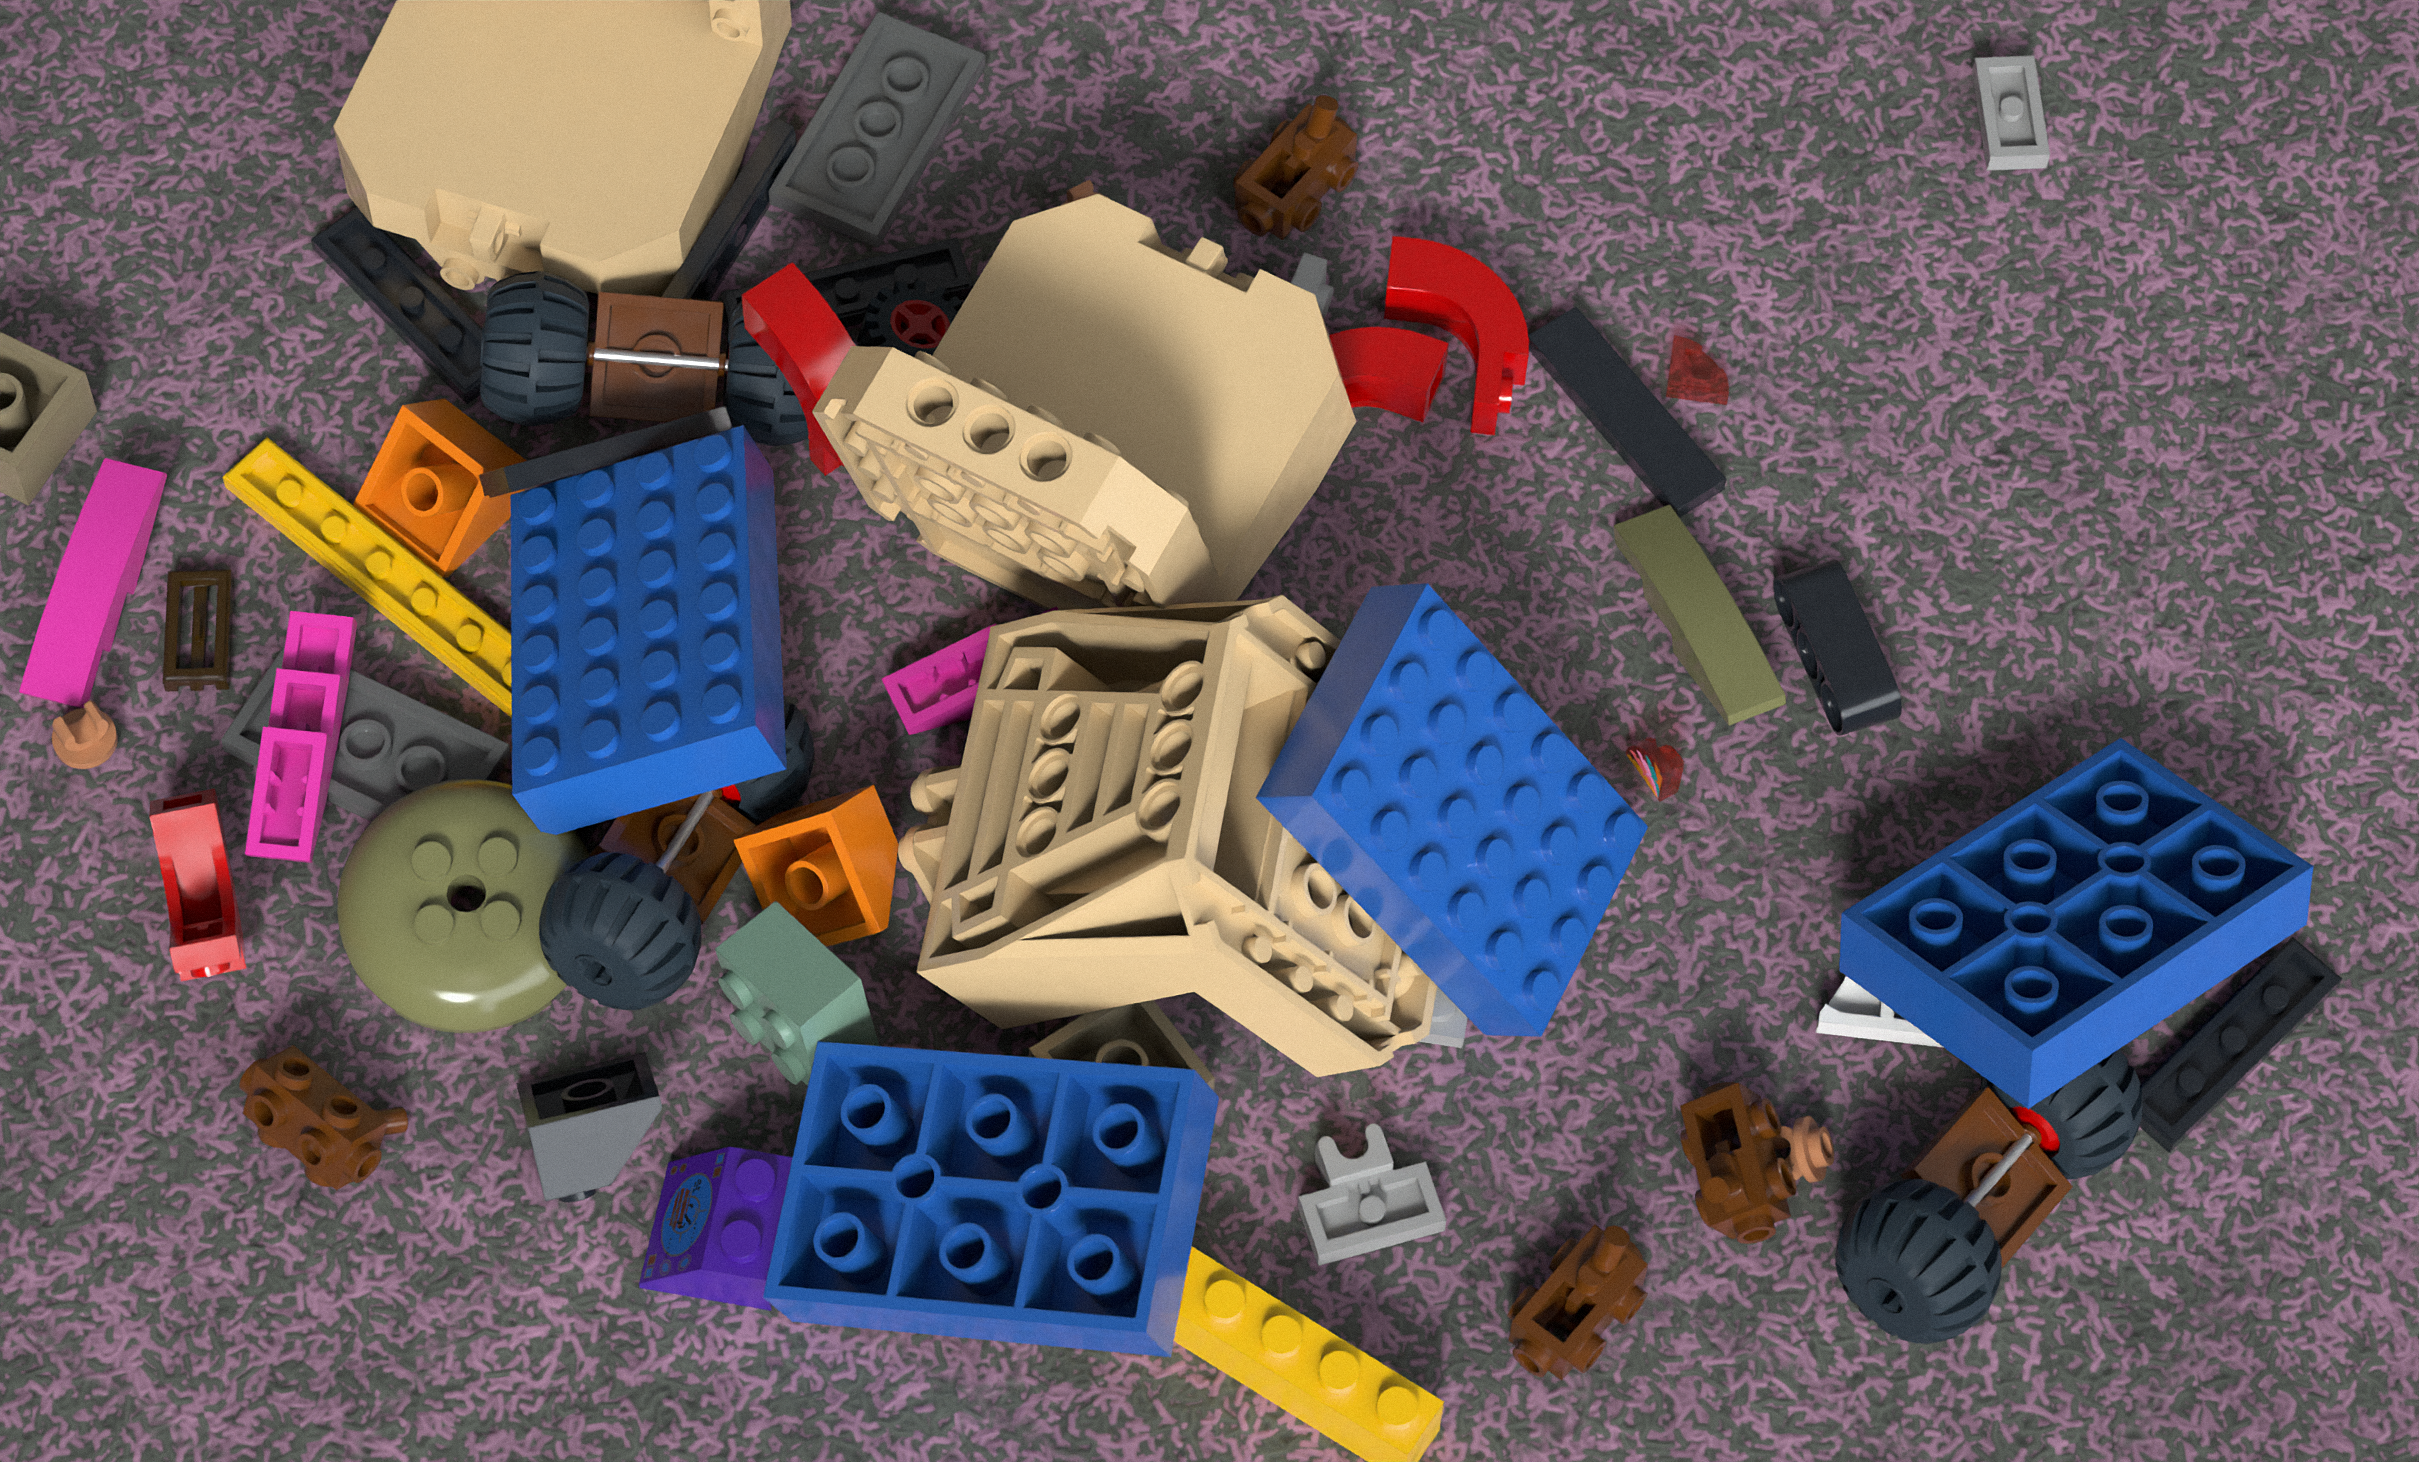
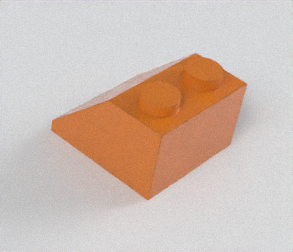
(429, 484)
(826, 864)

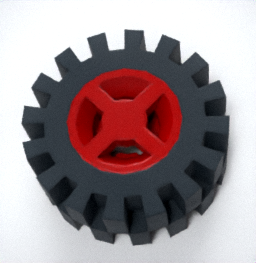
(908, 318)

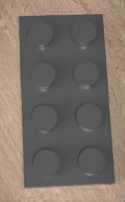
(877, 129)
(383, 745)

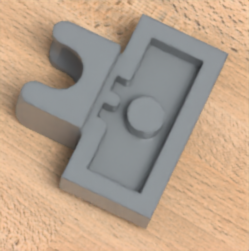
(1367, 1201)

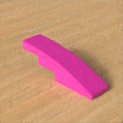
(92, 583)
(940, 686)
(301, 737)

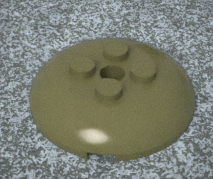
(419, 951)

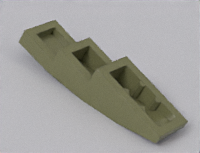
(1700, 614)

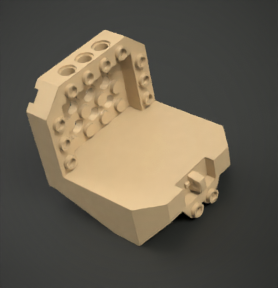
(557, 131)
(1100, 417)
(1119, 845)

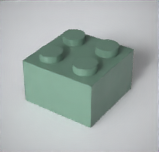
(791, 992)

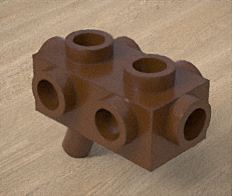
(1296, 170)
(316, 1118)
(1744, 1186)
(1585, 1293)

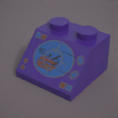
(717, 1226)

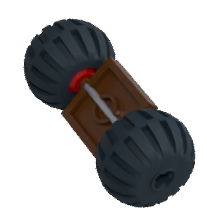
(648, 359)
(634, 910)
(1933, 1246)

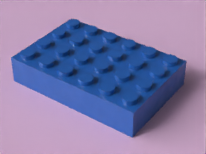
(645, 633)
(1453, 810)
(2074, 921)
(993, 1197)

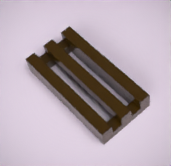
(197, 674)

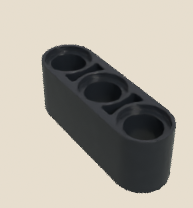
(1837, 647)

